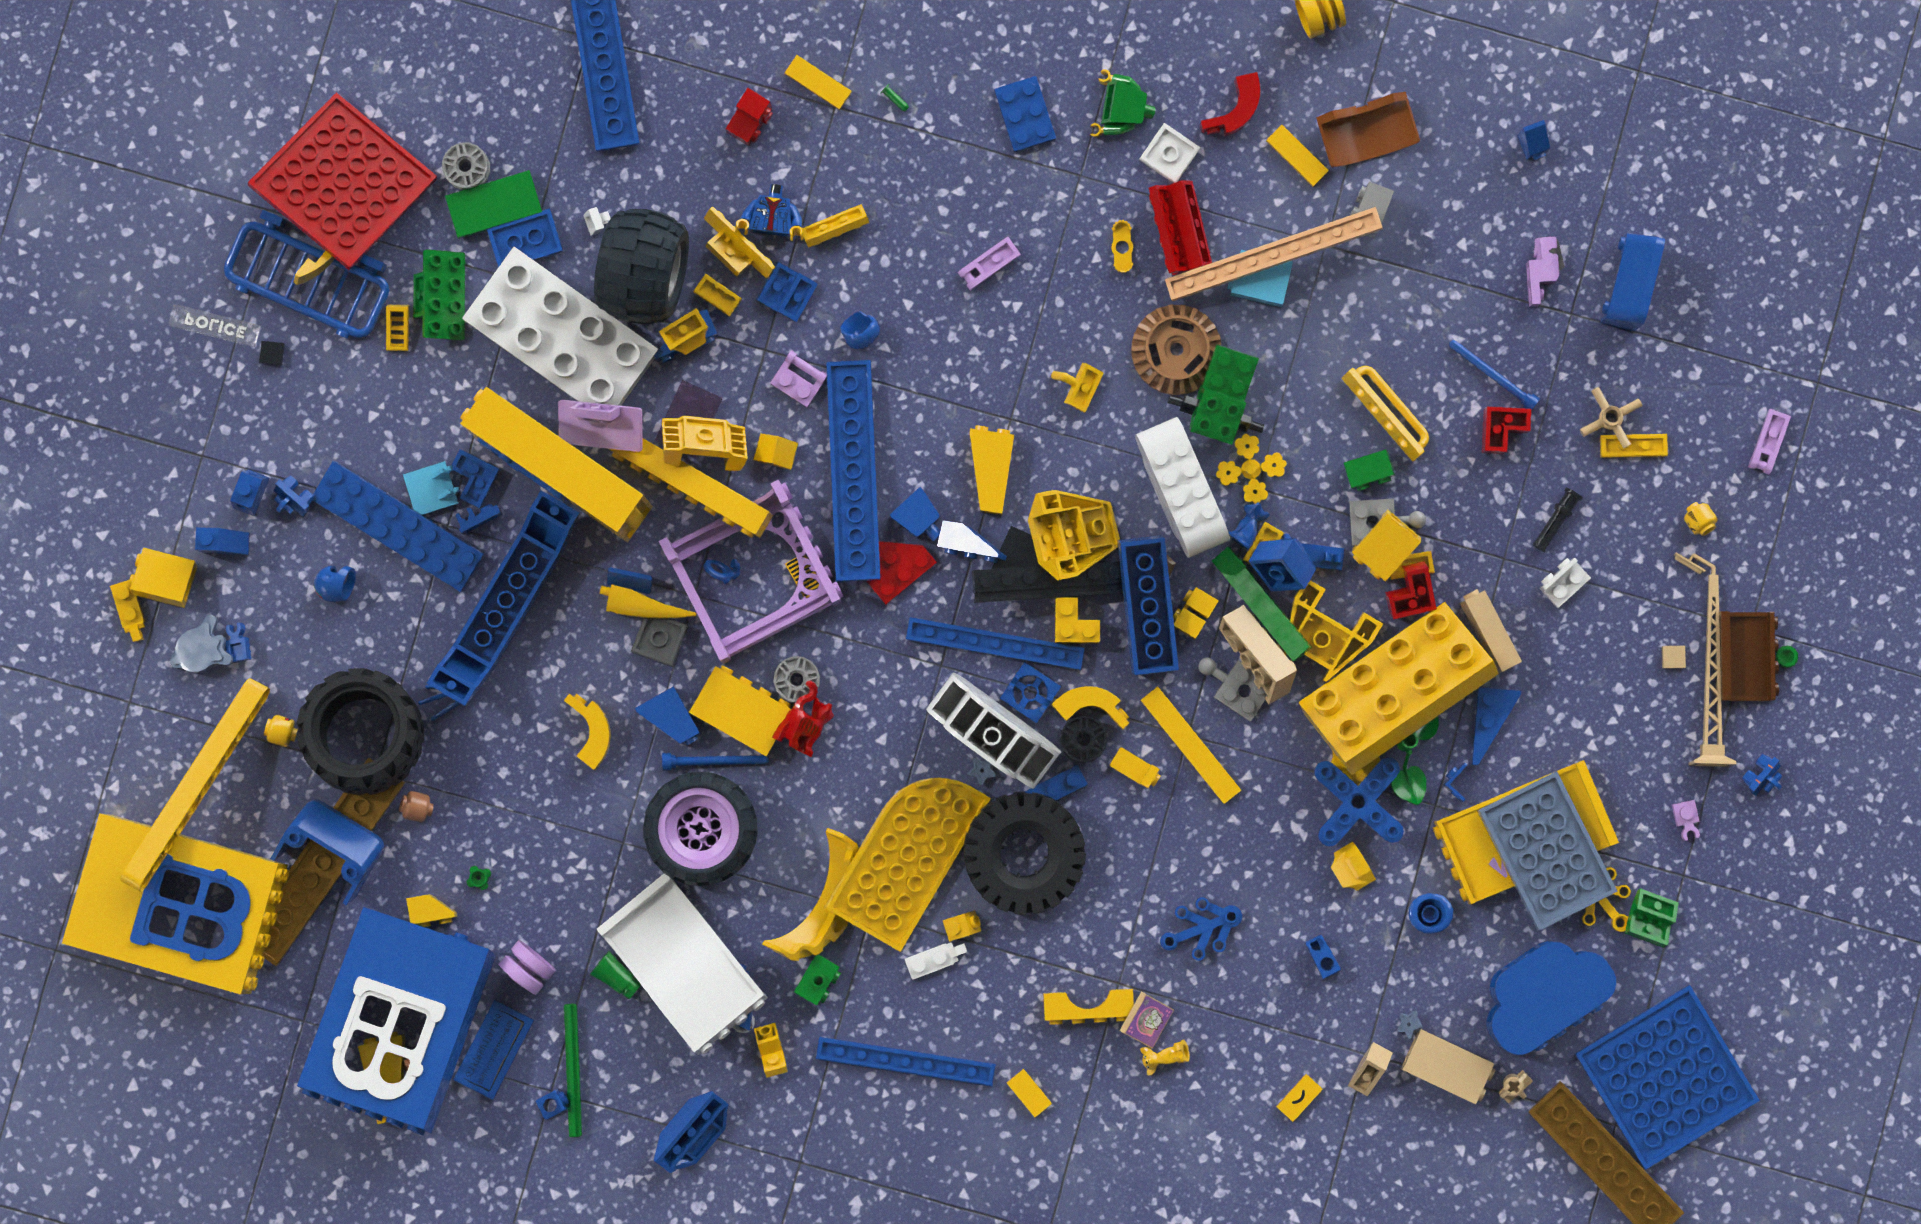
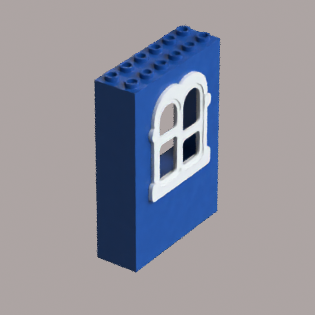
(413, 971)

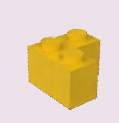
(1069, 628)

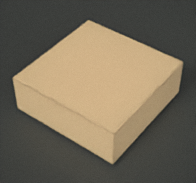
(1673, 657)

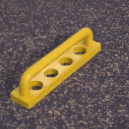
(1382, 413)

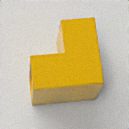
(775, 451)

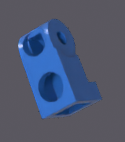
(1322, 957)

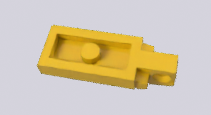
(128, 610)

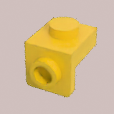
(962, 925)

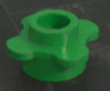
(484, 874)

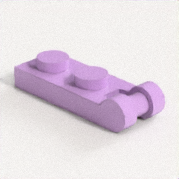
(989, 262)
(1769, 440)

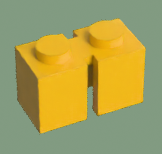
(1200, 603)

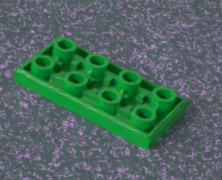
(493, 204)

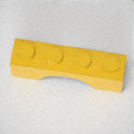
(1059, 1007)

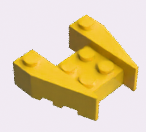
(1330, 641)

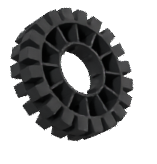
(1034, 891)

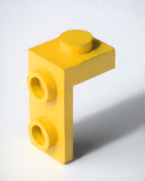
(1135, 768)

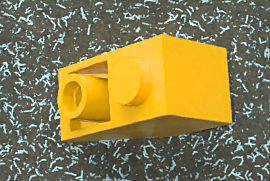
(428, 908)

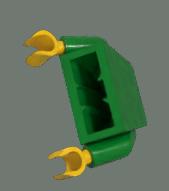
(1123, 105)

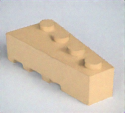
(1259, 653)

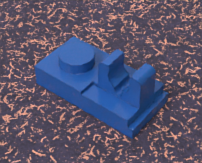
(487, 514)
(1325, 556)

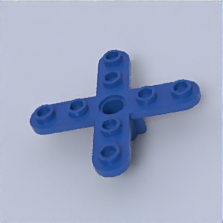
(1369, 790)

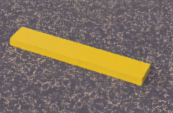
(1190, 745)

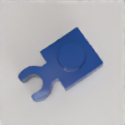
(238, 645)

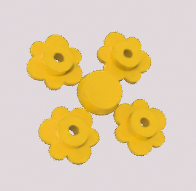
(1251, 468)

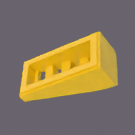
(389, 318)

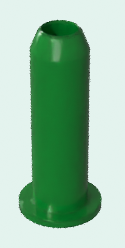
(896, 99)

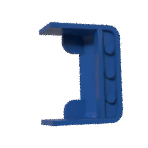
(1634, 281)
(339, 835)

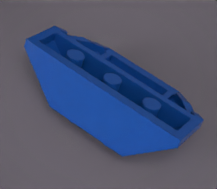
(691, 1132)

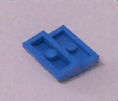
(786, 292)

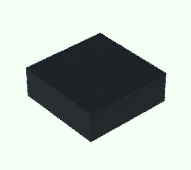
(271, 353)

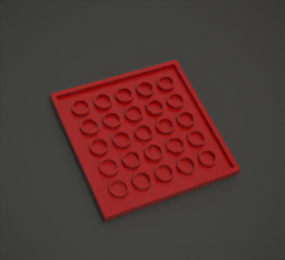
(342, 181)

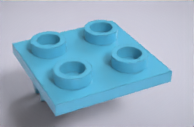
(431, 488)

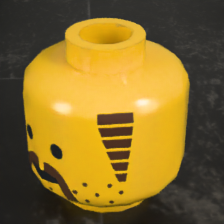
(1700, 519)

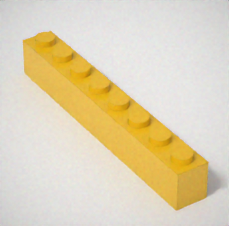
(698, 488)

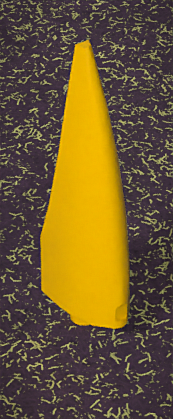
(631, 603)

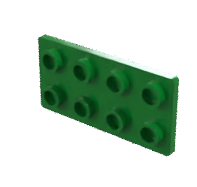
(441, 295)

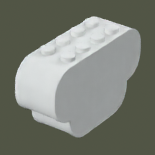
(1182, 487)
(992, 731)

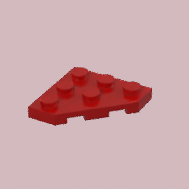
(899, 568)

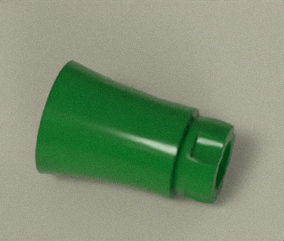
(616, 976)

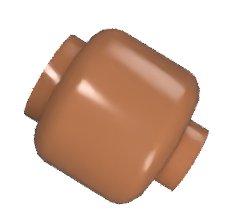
(416, 806)

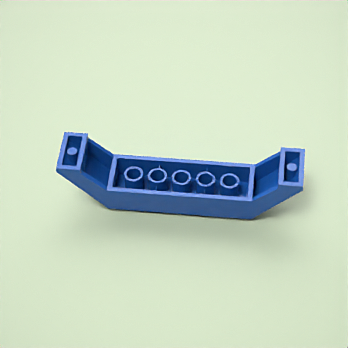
(506, 599)

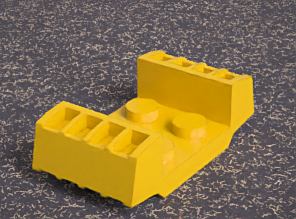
(704, 438)

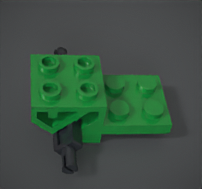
(1221, 397)

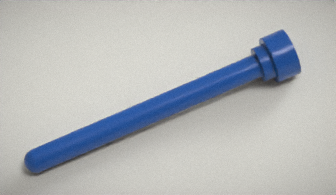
(1527, 400)
(671, 761)

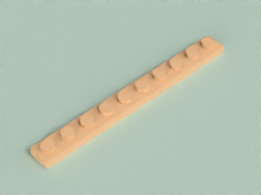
(1274, 254)

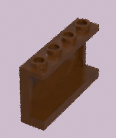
(1748, 656)

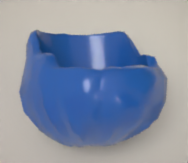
(860, 330)

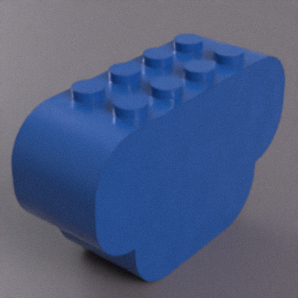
(1546, 994)

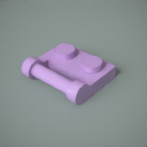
(796, 386)

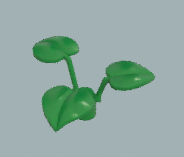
(1411, 782)

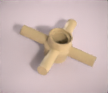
(1603, 422)

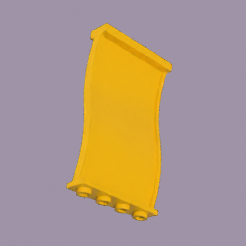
(1472, 849)

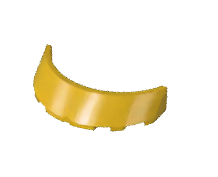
(821, 924)

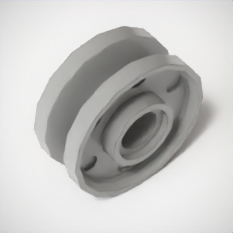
(464, 153)
(787, 669)

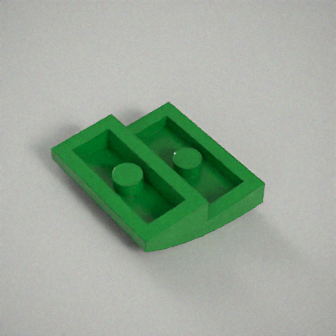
(1651, 918)

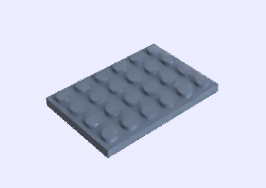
(1547, 851)

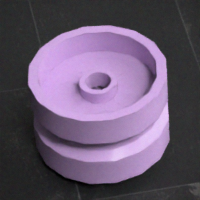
(524, 970)

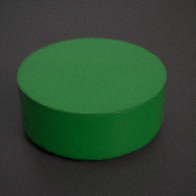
(1786, 656)

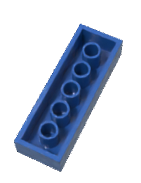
(1148, 604)

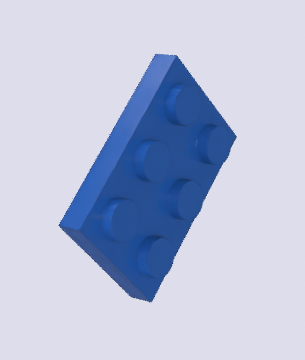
(1025, 114)
(531, 235)

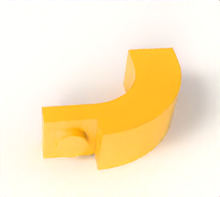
(1088, 696)
(599, 731)

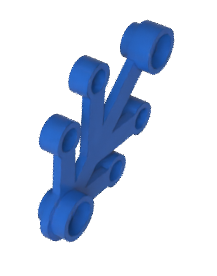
(1205, 927)

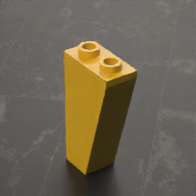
(991, 465)
(391, 1066)

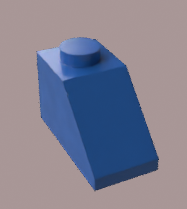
(1534, 140)

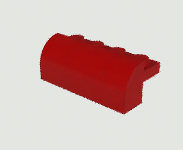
(1180, 226)

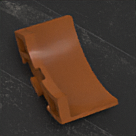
(1369, 130)

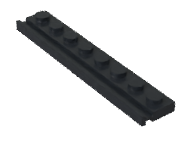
(1037, 583)

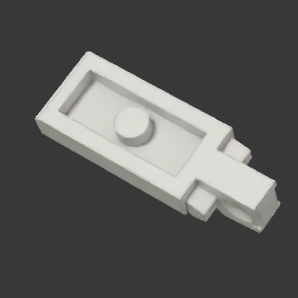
(933, 959)

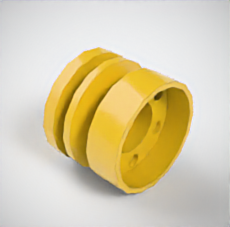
(1317, 12)

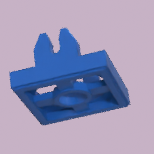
(1032, 714)

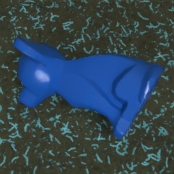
(1247, 528)

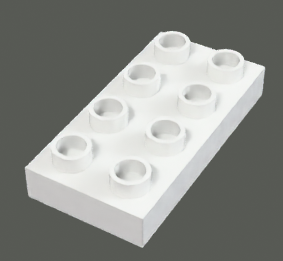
(559, 332)

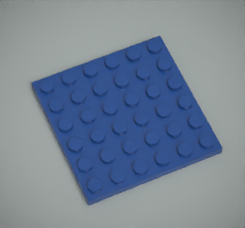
(1667, 1077)

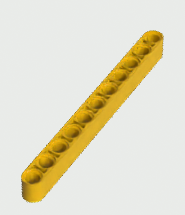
(195, 785)

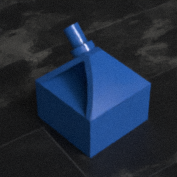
(1283, 564)

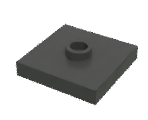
(660, 640)

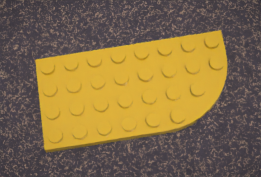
(906, 858)

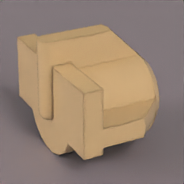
(1514, 1085)

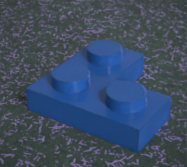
(480, 476)

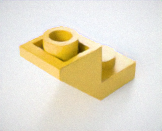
(770, 1050)

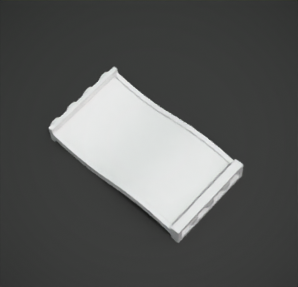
(682, 964)

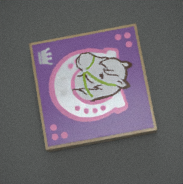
(1146, 1020)

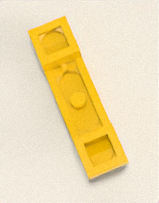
(311, 269)

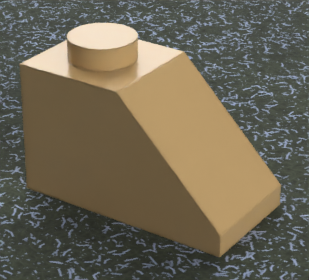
(1370, 1069)

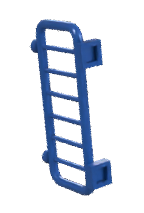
(269, 227)

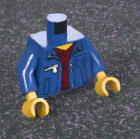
(772, 215)

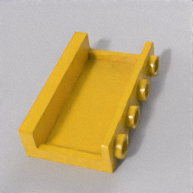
(740, 709)

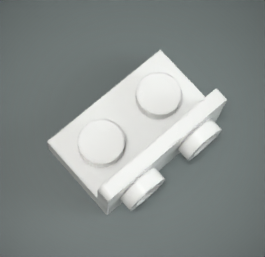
(1565, 582)

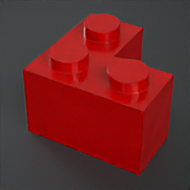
(750, 115)
(1500, 422)
(1414, 598)

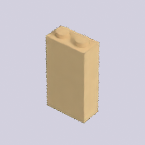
(1490, 630)
(1448, 1066)

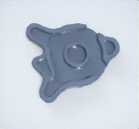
(200, 648)

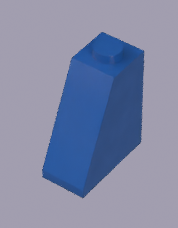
(222, 541)
(670, 716)

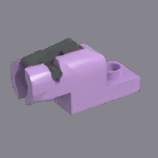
(1543, 269)

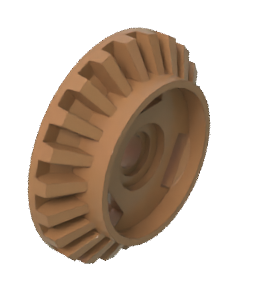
(1157, 330)

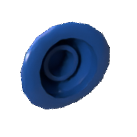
(1430, 913)

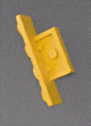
(734, 248)

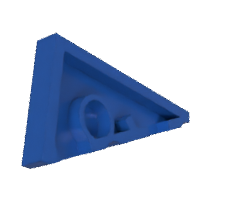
(1491, 712)

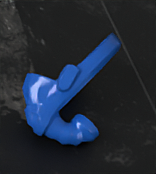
(727, 573)

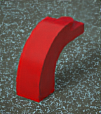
(1248, 98)

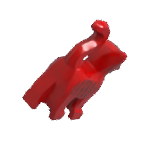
(800, 727)

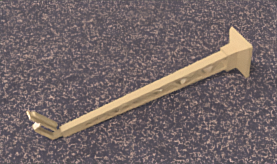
(1710, 754)

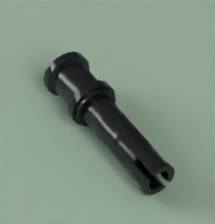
(1560, 508)

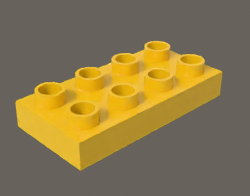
(1398, 688)

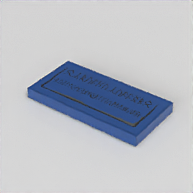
(493, 1049)

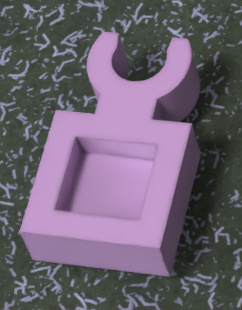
(1686, 814)

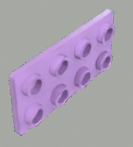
(600, 425)

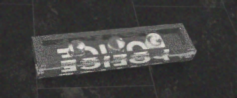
(214, 325)

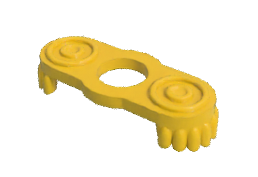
(1121, 232)

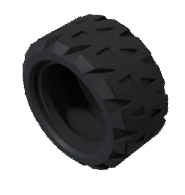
(330, 697)

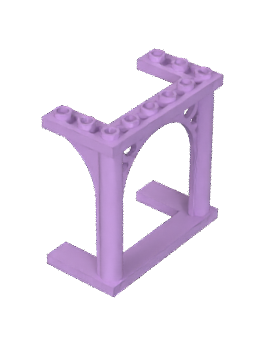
(826, 595)

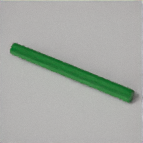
(573, 1070)

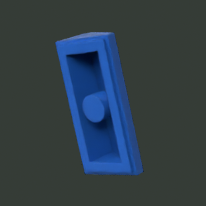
(630, 580)

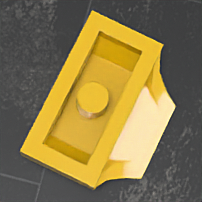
(685, 333)
(1351, 867)

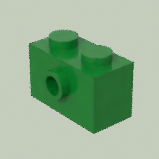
(1369, 469)
(817, 979)

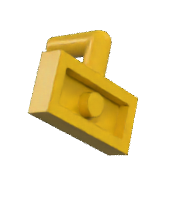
(1082, 386)

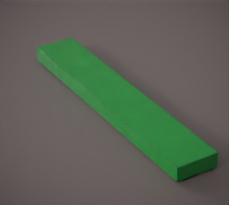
(1261, 604)

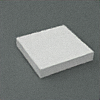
(1169, 153)

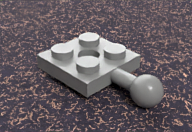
(1363, 509)
(1228, 691)

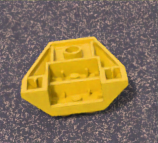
(1071, 532)

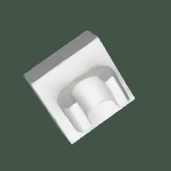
(595, 220)

